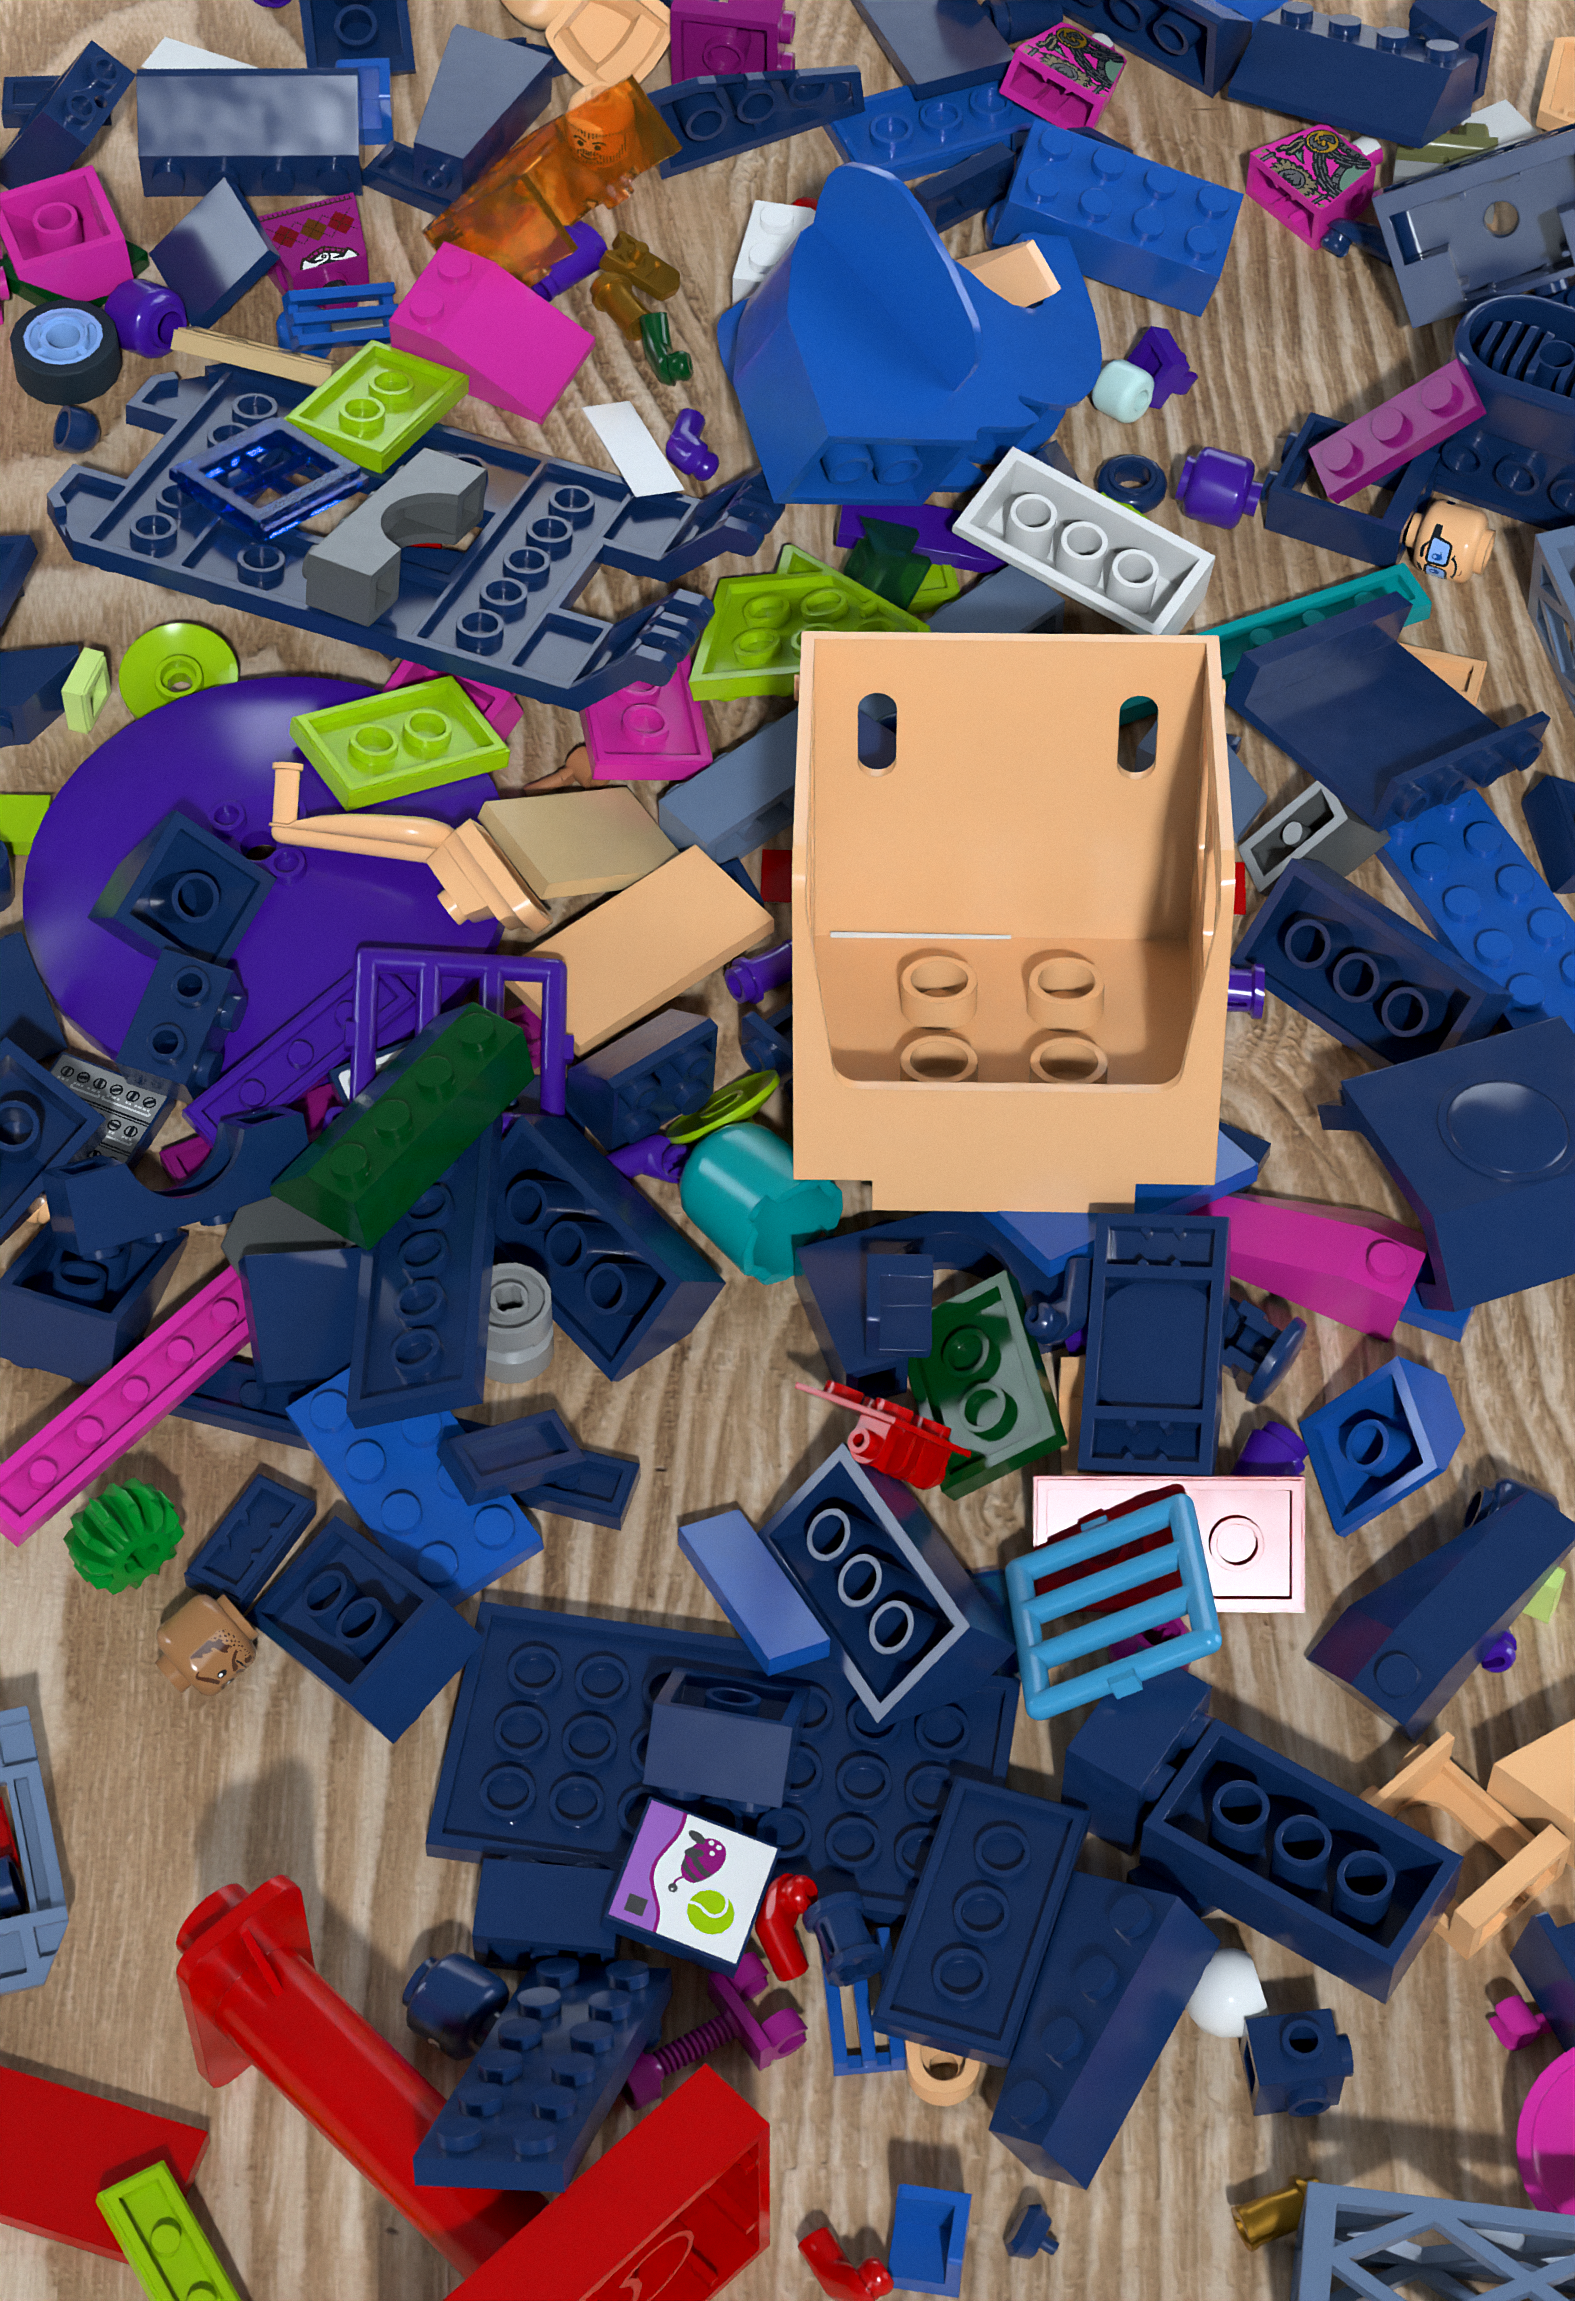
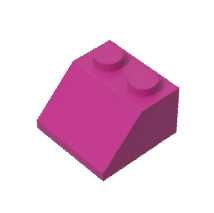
(65, 236)

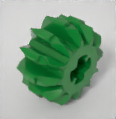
(123, 1535)

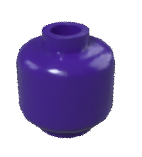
(145, 317)
(1218, 488)

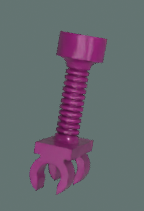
(771, 2041)

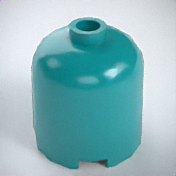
(749, 1206)

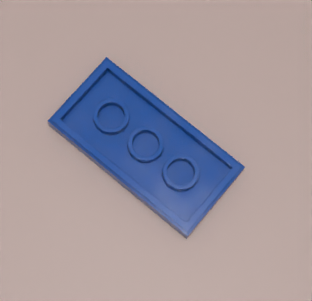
(928, 134)
(1056, 1237)

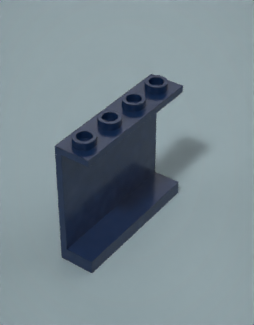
(1375, 716)

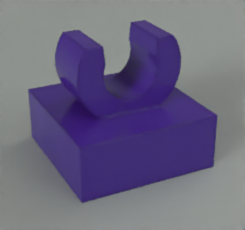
(1165, 363)

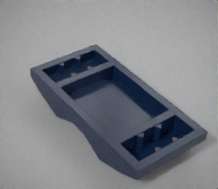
(1155, 1345)

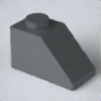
(1311, 829)

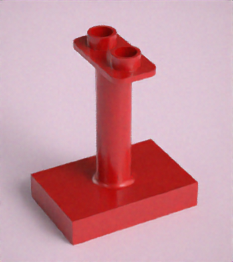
(651, 2220)

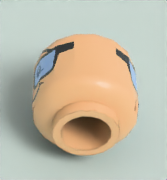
(1451, 541)

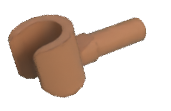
(576, 769)

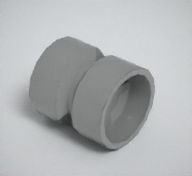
(519, 1324)

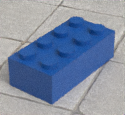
(1123, 216)

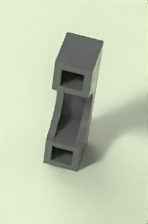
(358, 563)

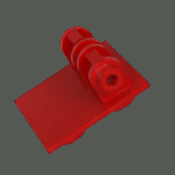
(888, 1440)

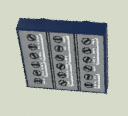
(130, 1112)

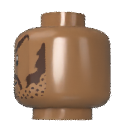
(205, 1645)

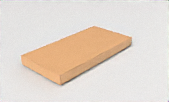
(648, 946)

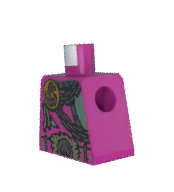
(1065, 76)
(1314, 179)

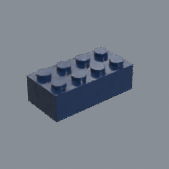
(1300, 1860)

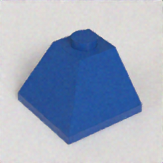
(1382, 1441)

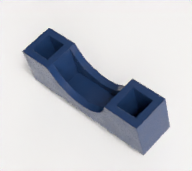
(103, 1205)

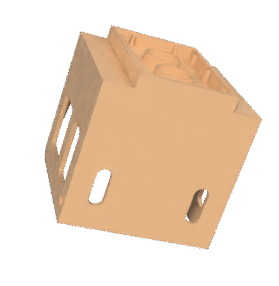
(1095, 1033)

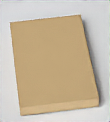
(578, 840)

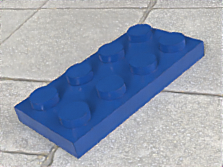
(409, 1498)

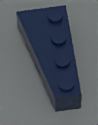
(1097, 2022)

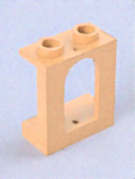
(1529, 1861)

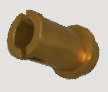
(614, 295)
(1271, 2214)

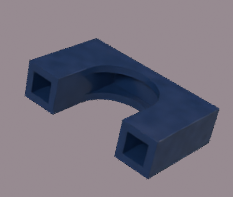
(833, 1285)

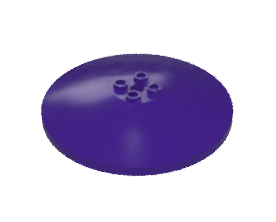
(214, 765)

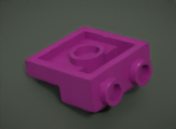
(730, 37)

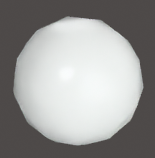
(1227, 1994)

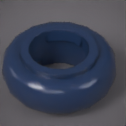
(1135, 469)

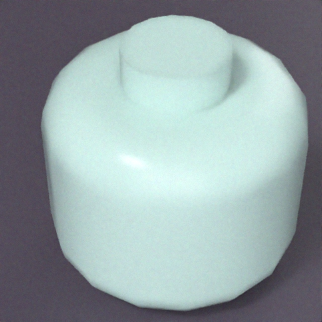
(1123, 391)

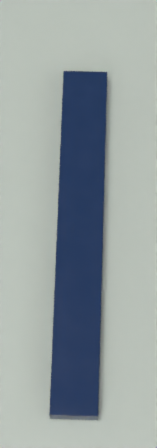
(233, 1402)

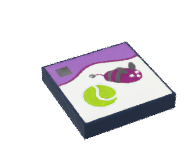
(691, 1887)

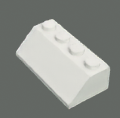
(1087, 546)

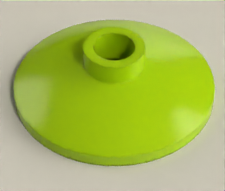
(172, 656)
(726, 1107)

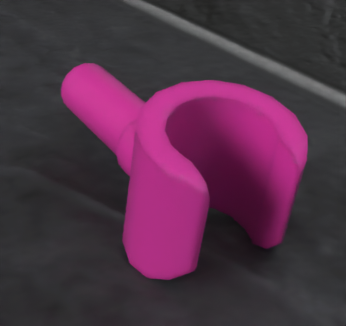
(1516, 2024)

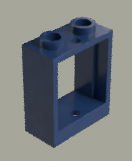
(65, 118)
(1338, 527)

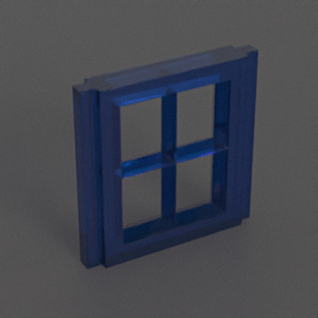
(198, 476)

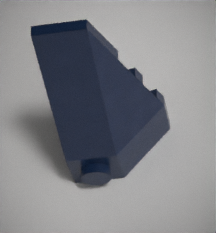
(745, 111)

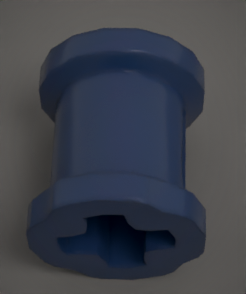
(844, 1938)

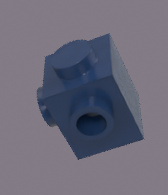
(1295, 2062)

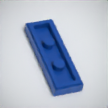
(753, 1592)

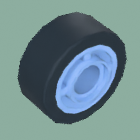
(65, 352)

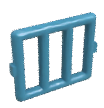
(1126, 1674)

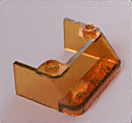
(554, 180)

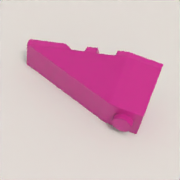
(1324, 1257)

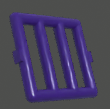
(492, 972)

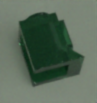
(885, 562)

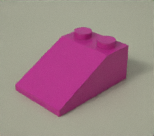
(494, 330)

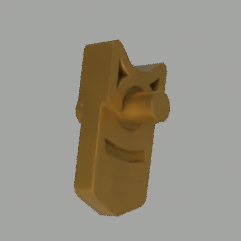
(641, 267)

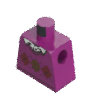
(318, 246)

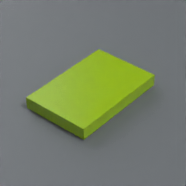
(379, 404)
(399, 742)

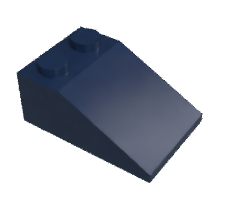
(358, 31)
(39, 1130)
(81, 1313)
(365, 1628)

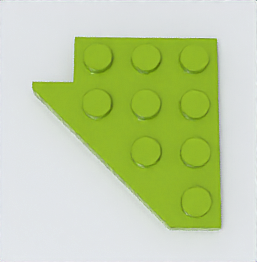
(759, 623)

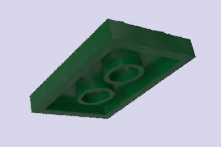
(986, 1385)

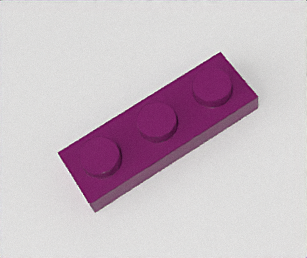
(1397, 431)

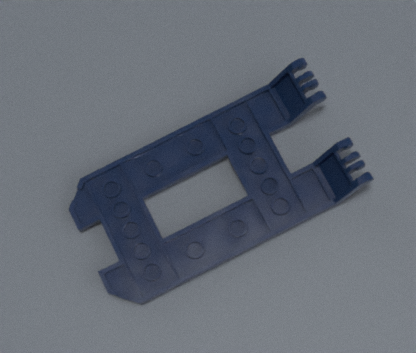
(501, 607)

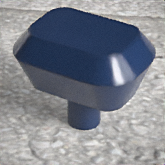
(1029, 2233)

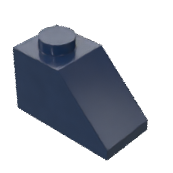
(32, 691)

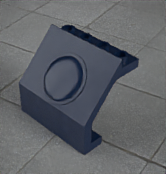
(1480, 1155)

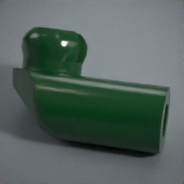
(659, 353)

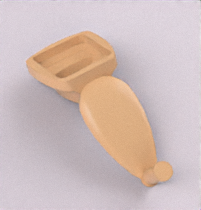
(600, 36)
(465, 860)

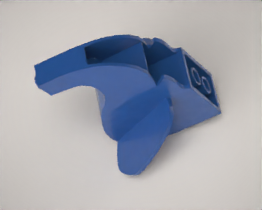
(890, 365)

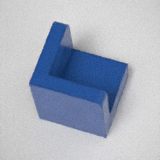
(375, 98)
(929, 2240)

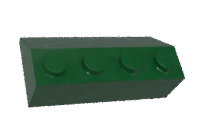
(409, 1124)

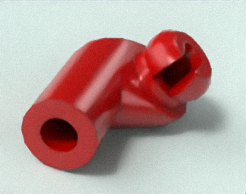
(776, 1920)
(837, 2273)

